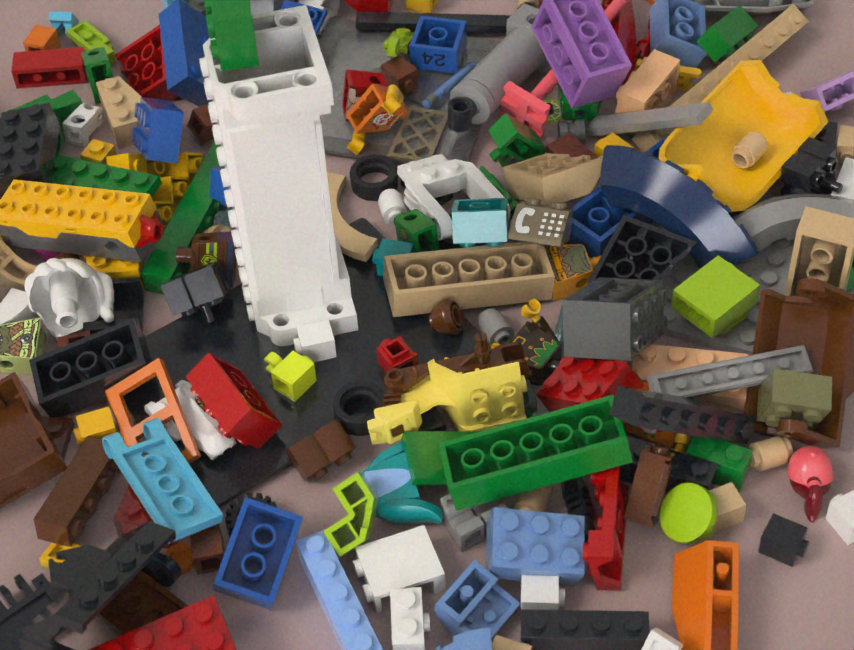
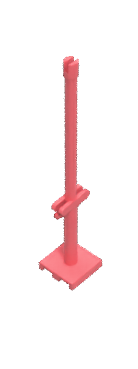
(530, 107)

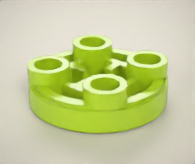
(688, 513)

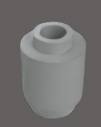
(495, 327)

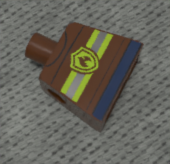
(210, 248)

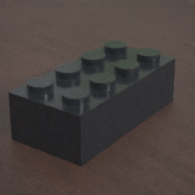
(28, 145)
(88, 367)

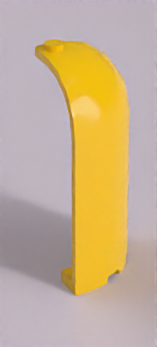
(744, 103)

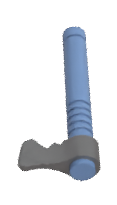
(431, 99)

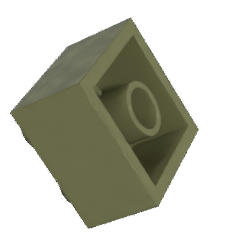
(794, 397)

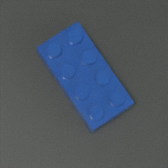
(158, 129)

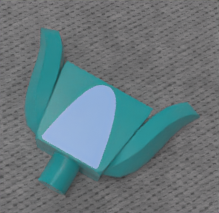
(397, 496)

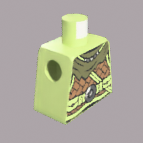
(19, 344)

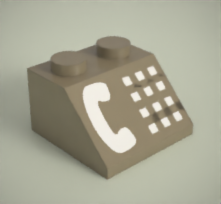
(541, 222)

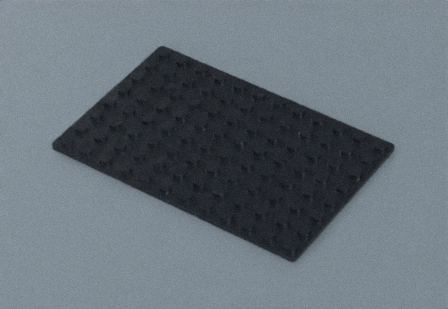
(238, 342)

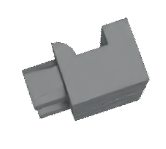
(467, 525)

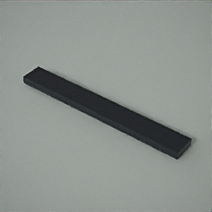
(393, 20)

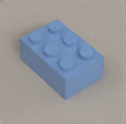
(676, 28)
(535, 545)

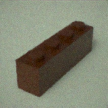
(76, 494)

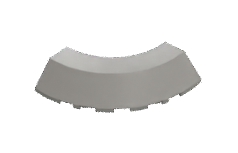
(780, 215)

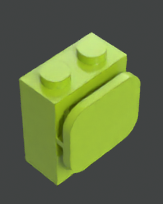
(716, 297)

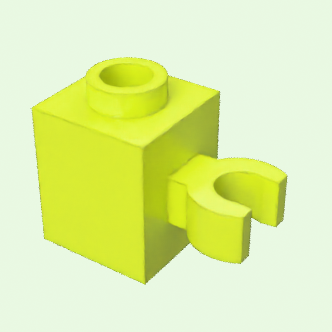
(292, 374)

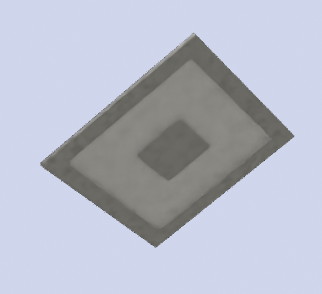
(363, 50)

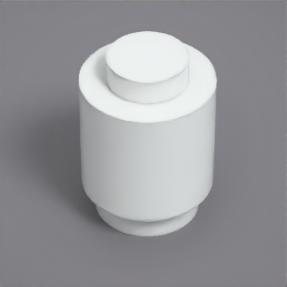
(390, 205)

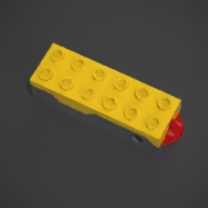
(79, 220)

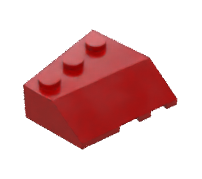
(144, 66)

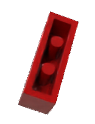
(48, 68)

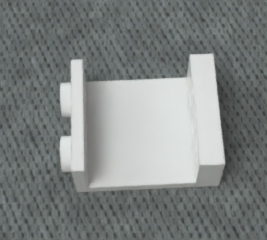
(396, 563)

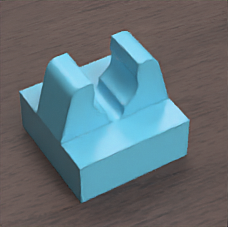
(62, 20)

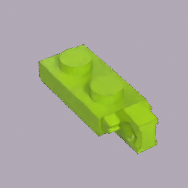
(90, 38)
(398, 42)

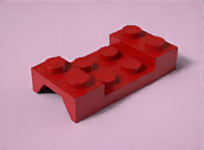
(607, 543)

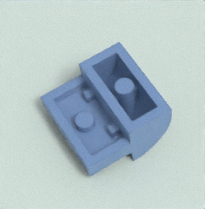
(475, 602)

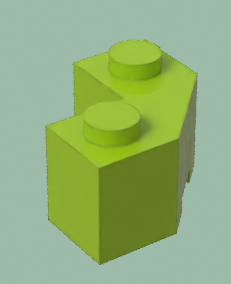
(361, 505)

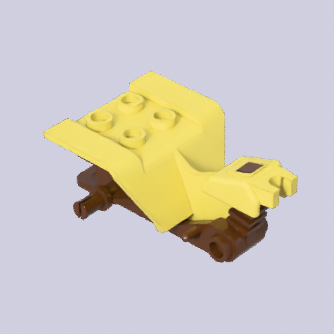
(470, 389)

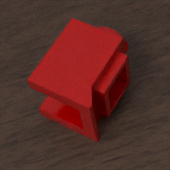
(395, 354)

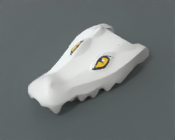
(202, 425)

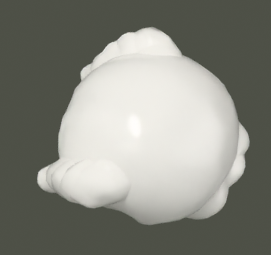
(68, 294)

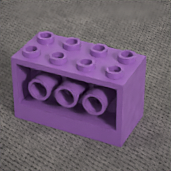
(581, 49)

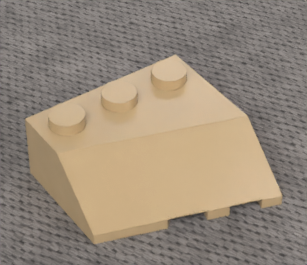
(552, 177)

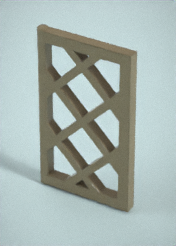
(426, 115)

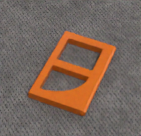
(131, 433)

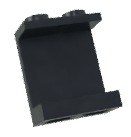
(127, 305)

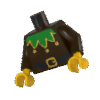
(539, 344)

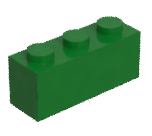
(728, 34)

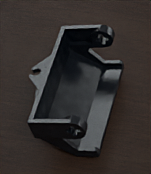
(94, 578)

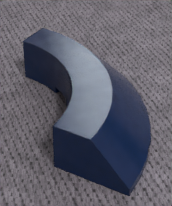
(674, 202)

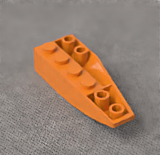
(706, 596)

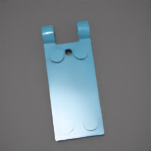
(164, 481)

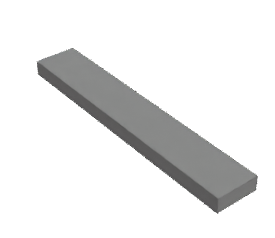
(649, 119)
(729, 374)

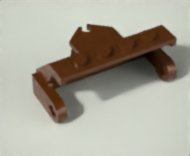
(825, 327)

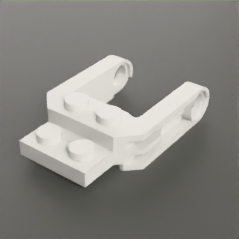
(438, 177)

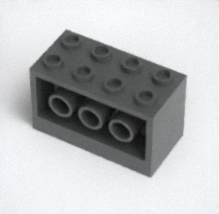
(614, 318)

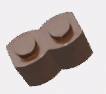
(321, 450)

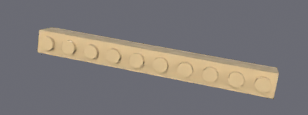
(756, 48)

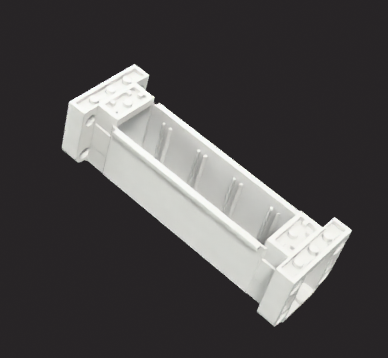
(280, 178)

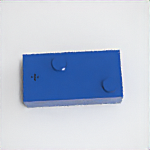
(183, 38)

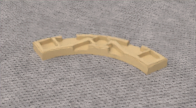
(350, 240)

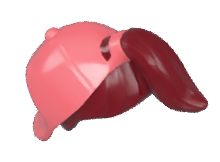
(810, 477)

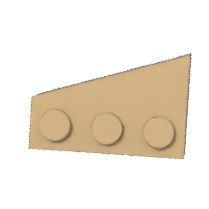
(119, 107)

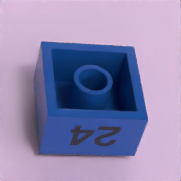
(438, 44)

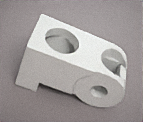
(82, 124)

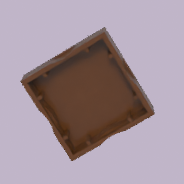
(26, 445)

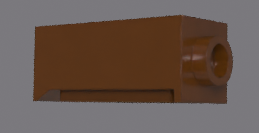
(649, 485)

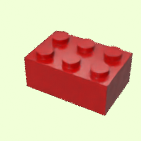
(585, 380)
(233, 401)

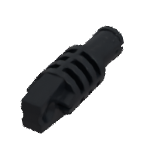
(579, 502)

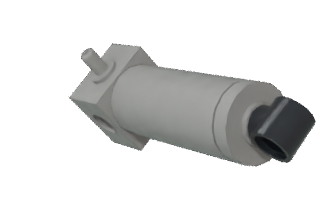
(511, 60)

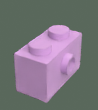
(832, 92)

